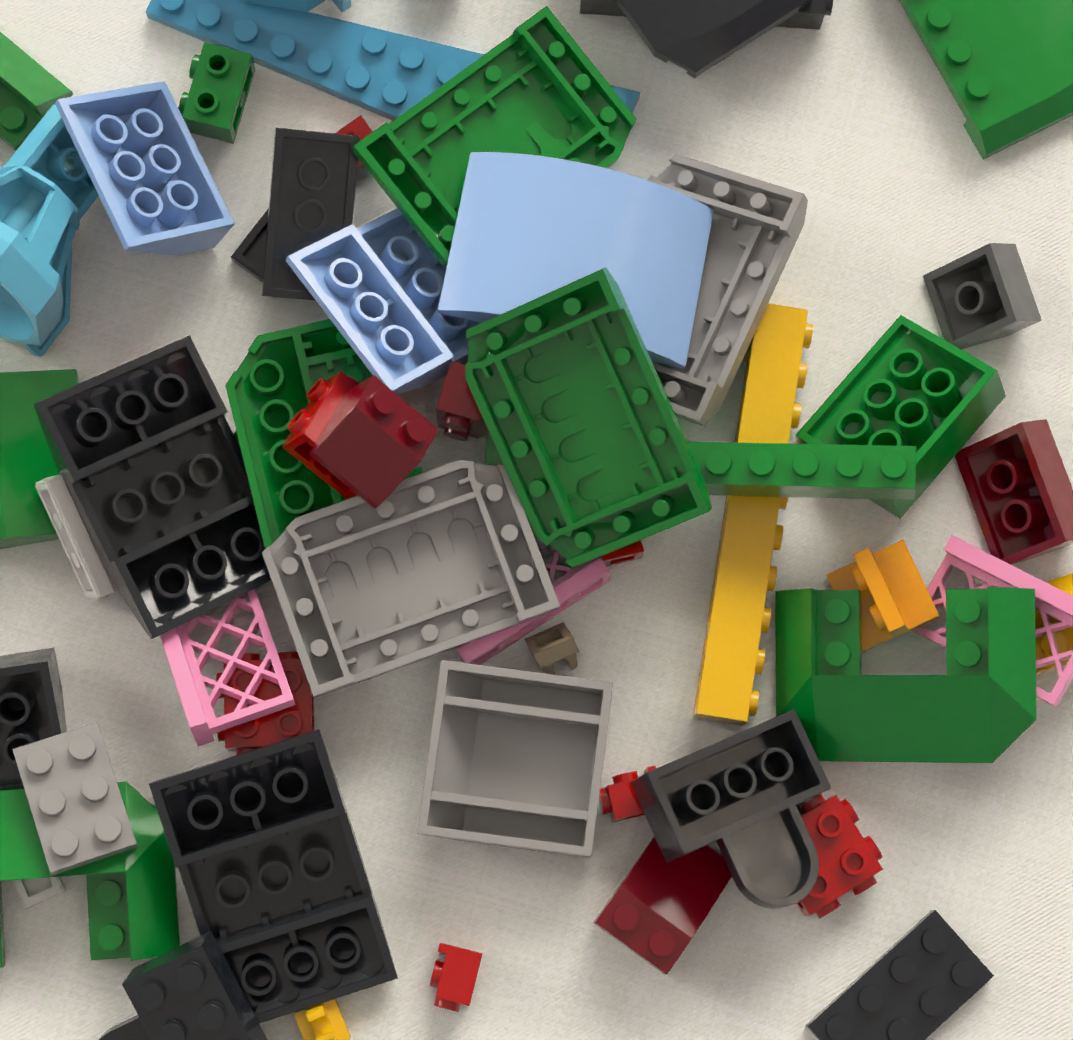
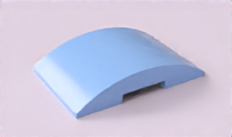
(550, 221)
(384, 299)

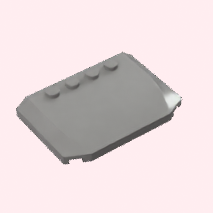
(744, 258)
(410, 578)

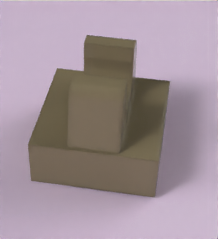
(553, 646)

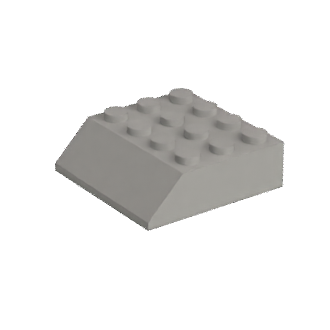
(515, 759)

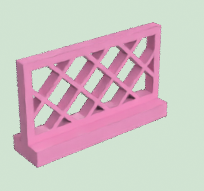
(997, 573)
(569, 589)
(192, 685)

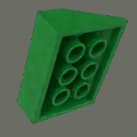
(909, 394)
(26, 454)

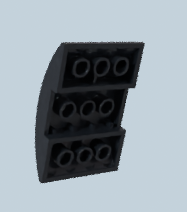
(159, 485)
(277, 874)

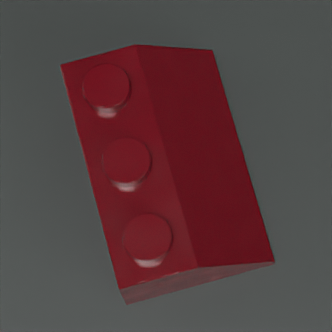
(1019, 491)

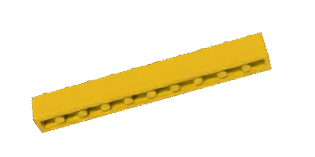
(750, 524)

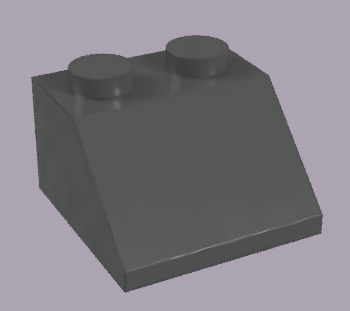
(982, 296)

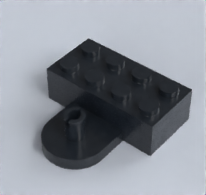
(746, 801)
(187, 997)

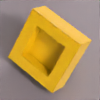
(322, 1022)

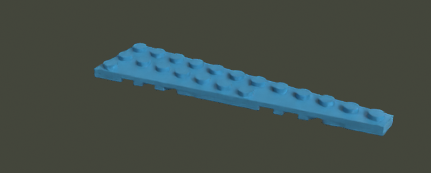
(339, 57)

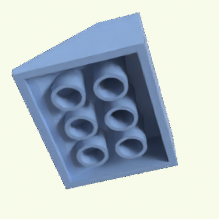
(147, 169)

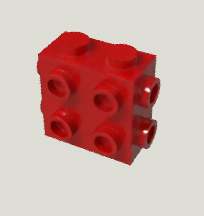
(311, 421)
(277, 725)
(843, 854)

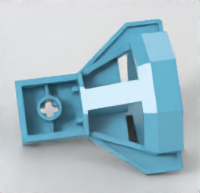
(37, 229)

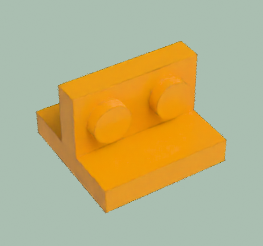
(891, 593)

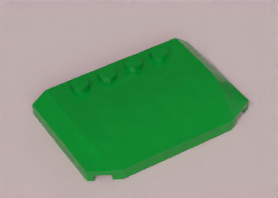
(1001, 63)
(520, 97)
(583, 421)

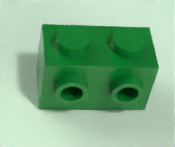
(217, 92)

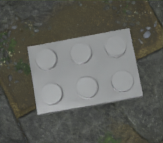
(74, 798)

